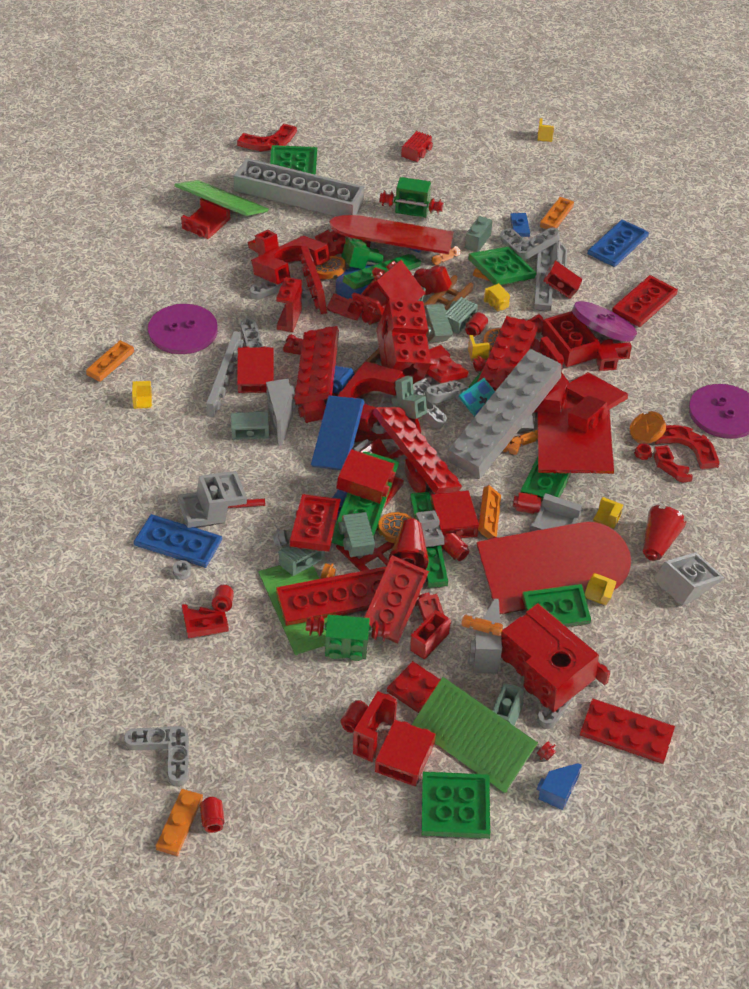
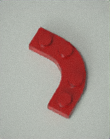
(280, 138)
(701, 445)

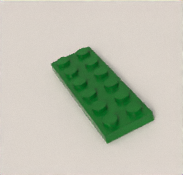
(357, 504)

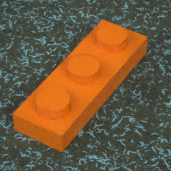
(557, 213)
(110, 361)
(489, 512)
(179, 822)

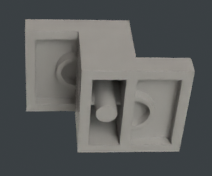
(212, 499)

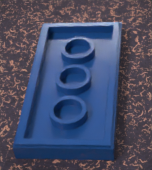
(618, 243)
(337, 432)
(178, 540)

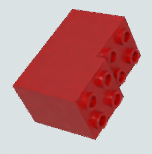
(404, 338)
(549, 657)

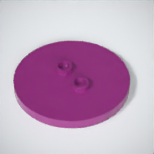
(604, 321)
(182, 328)
(721, 410)

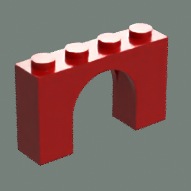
(274, 263)
(371, 378)

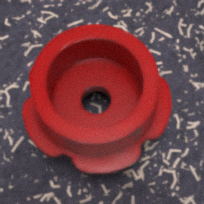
(478, 363)
(643, 451)
(546, 751)

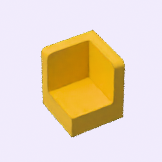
(545, 132)
(479, 349)
(141, 394)
(608, 512)
(599, 589)

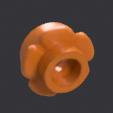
(328, 571)

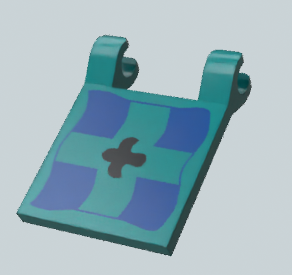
(477, 396)

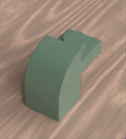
(411, 403)

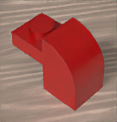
(264, 242)
(610, 353)

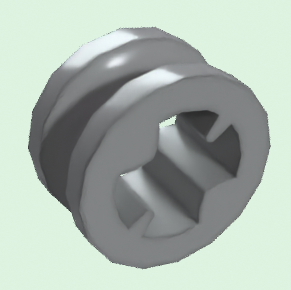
(185, 573)

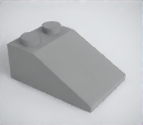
(280, 406)
(687, 577)
(486, 648)

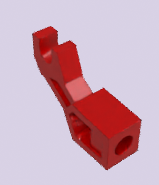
(664, 460)

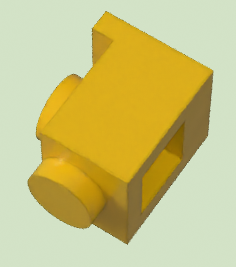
(497, 297)

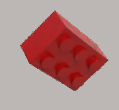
(571, 338)

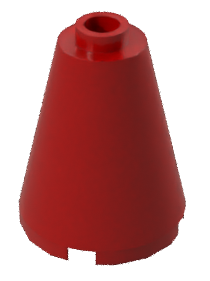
(661, 531)
(411, 544)

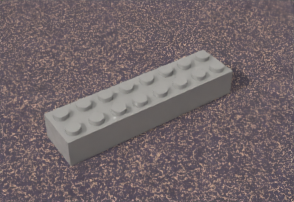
(298, 188)
(504, 413)

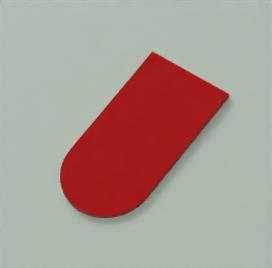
(393, 233)
(571, 450)
(551, 560)

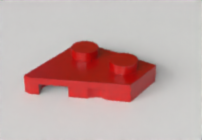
(204, 621)

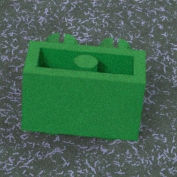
(358, 254)

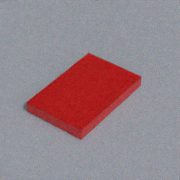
(593, 386)

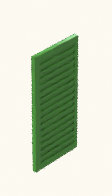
(222, 197)
(296, 633)
(475, 734)

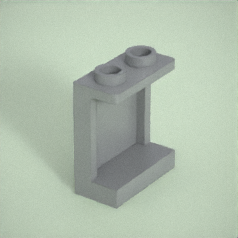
(556, 513)

